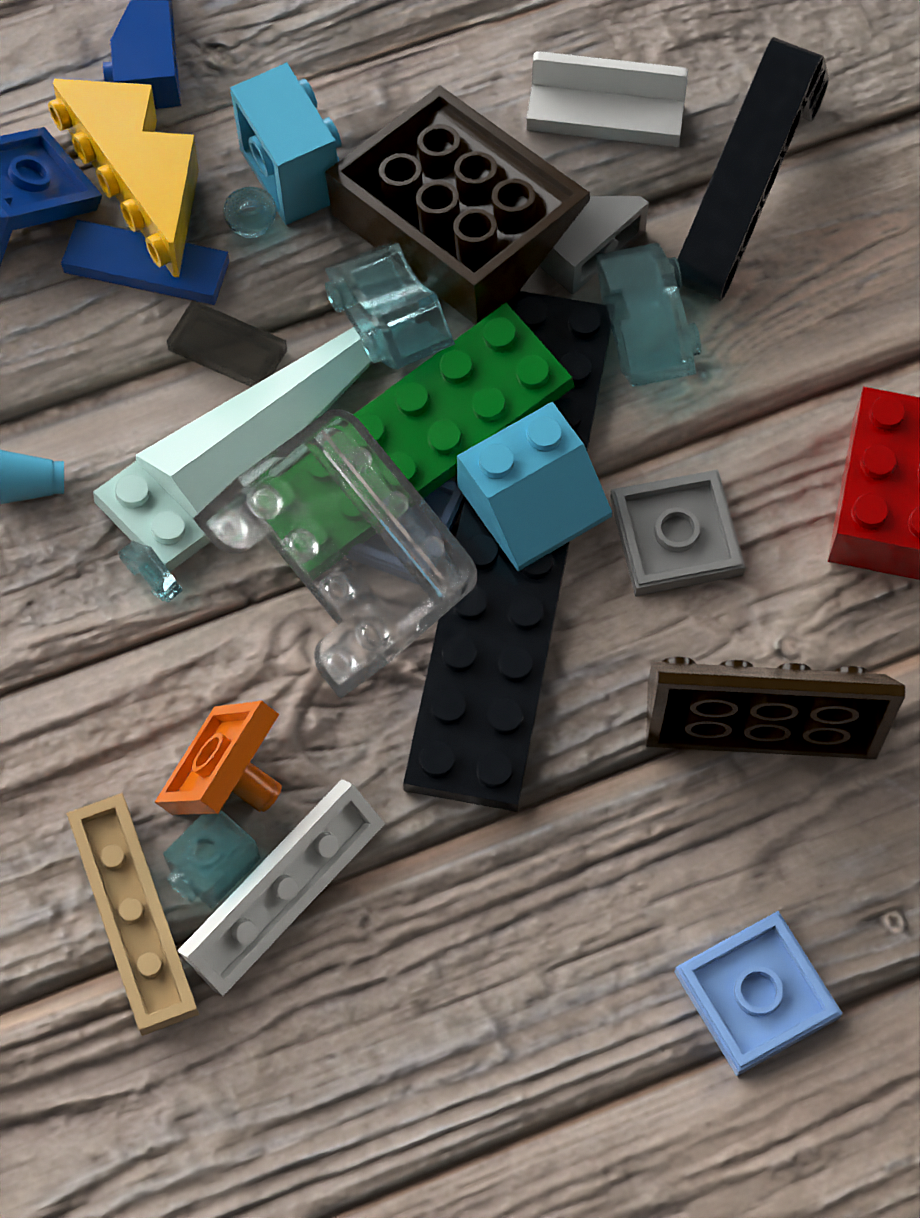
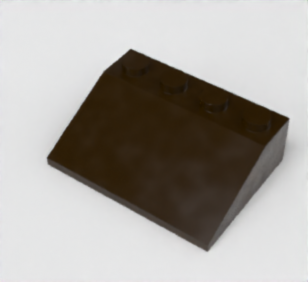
(458, 200)
(770, 708)

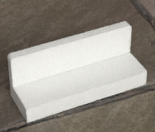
(607, 99)

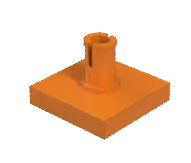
(221, 763)

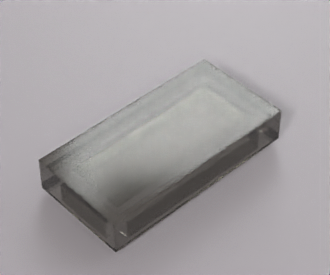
(226, 344)

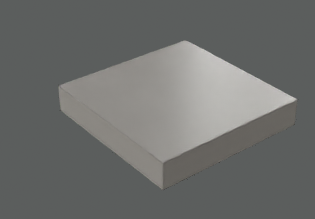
(677, 532)

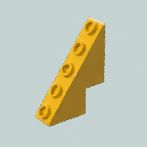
(144, 169)

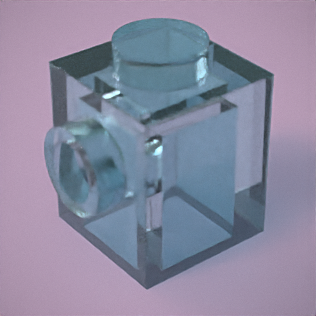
(210, 858)

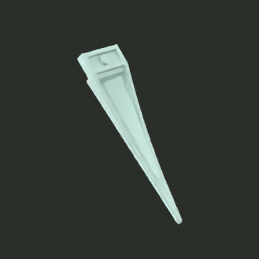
(185, 471)

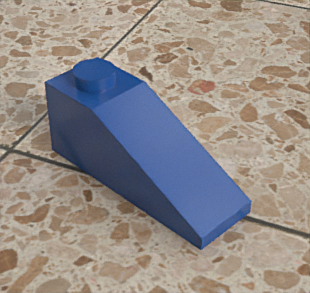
(146, 51)

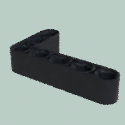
(783, 91)

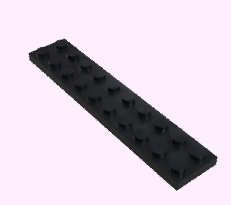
(497, 639)

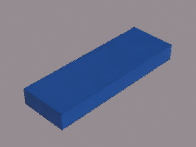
(124, 260)

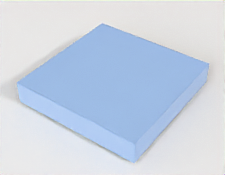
(757, 993)

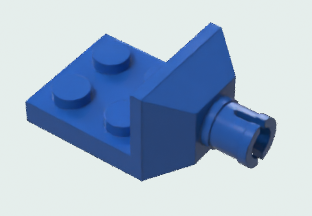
(39, 183)

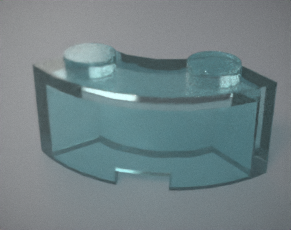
(388, 306)
(647, 314)

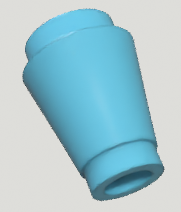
(29, 477)

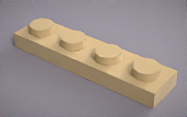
(132, 914)

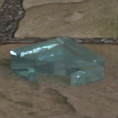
(143, 559)

